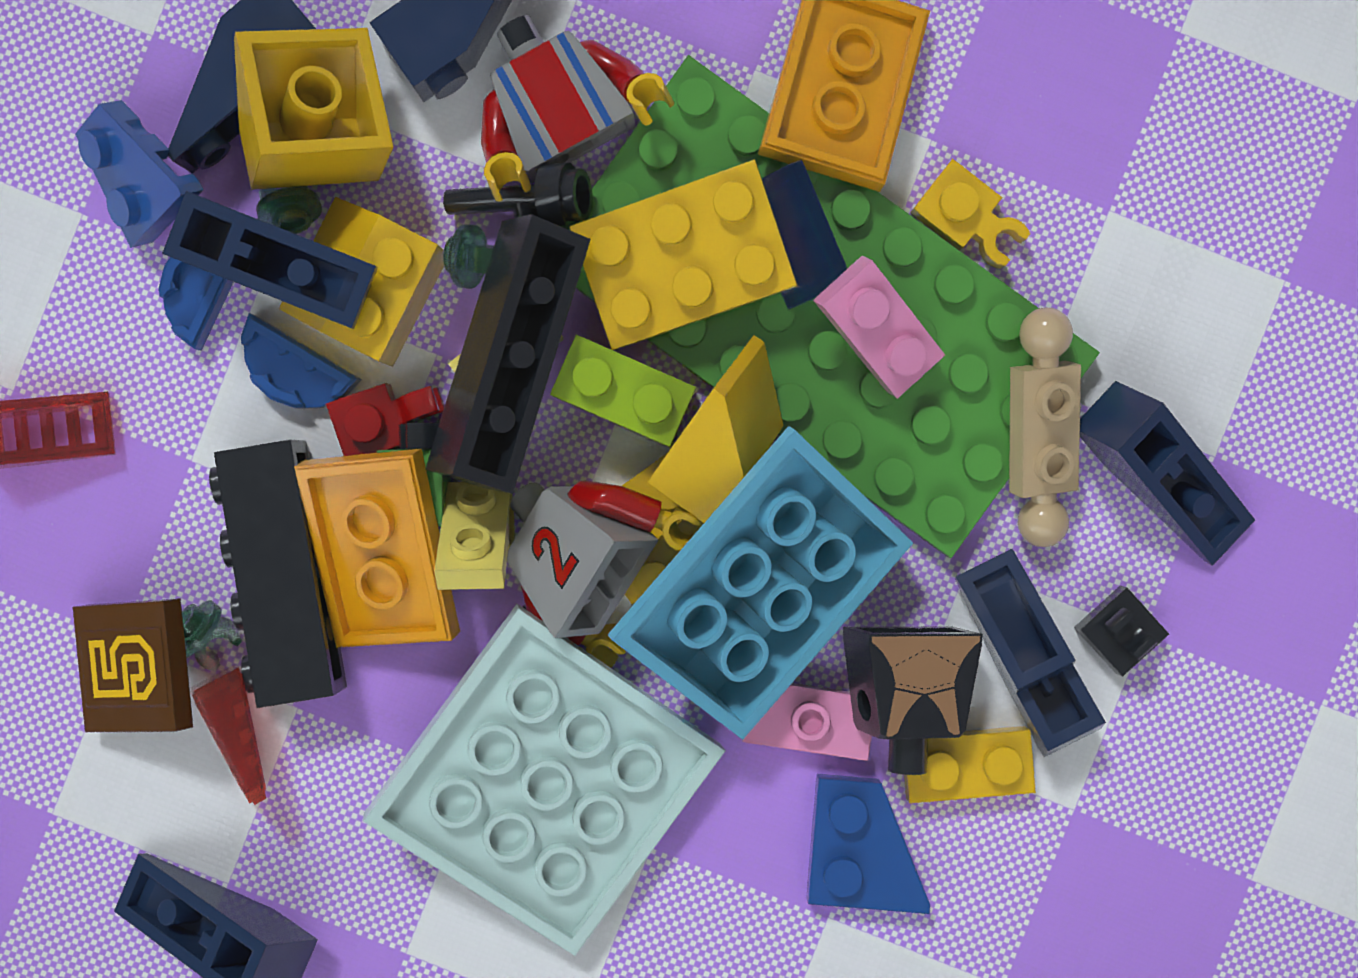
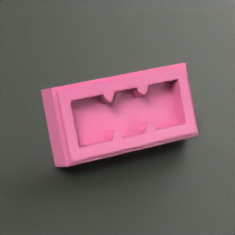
(812, 722)

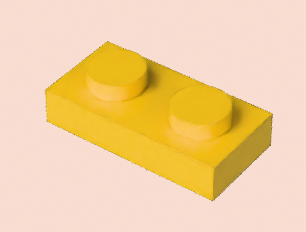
(975, 766)

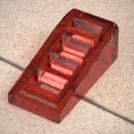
(45, 407)
(227, 714)

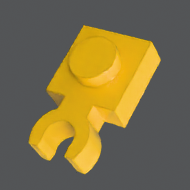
(961, 209)

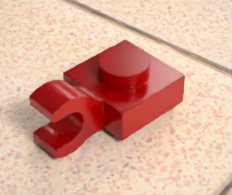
(373, 416)

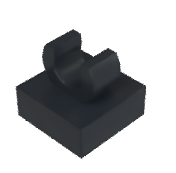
(1121, 630)

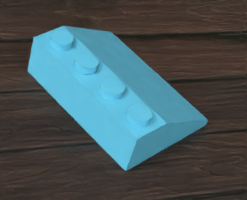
(762, 585)

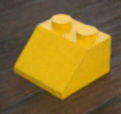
(310, 107)
(400, 287)
(723, 436)

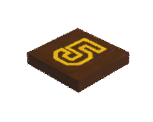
(133, 666)

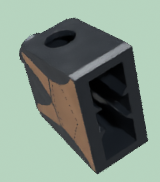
(911, 686)

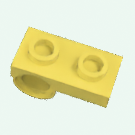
(474, 538)

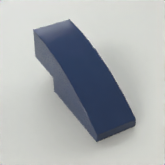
(1029, 653)

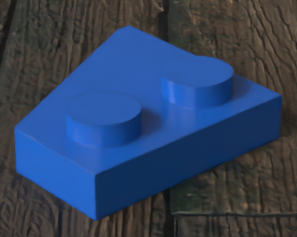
(131, 171)
(860, 850)

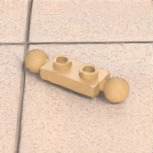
(1044, 427)

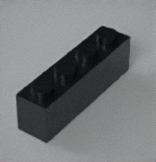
(508, 353)
(275, 575)

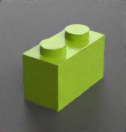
(623, 391)

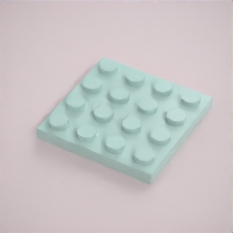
(543, 781)

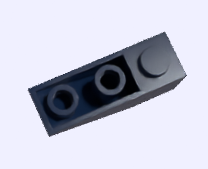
(212, 107)

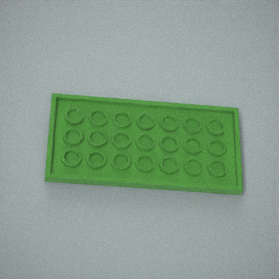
(920, 458)

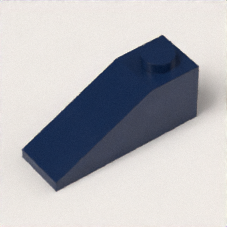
(438, 40)
(269, 260)
(1164, 469)
(211, 925)

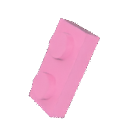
(879, 326)

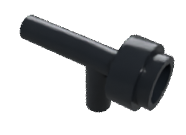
(558, 196)

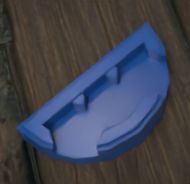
(192, 300)
(290, 370)

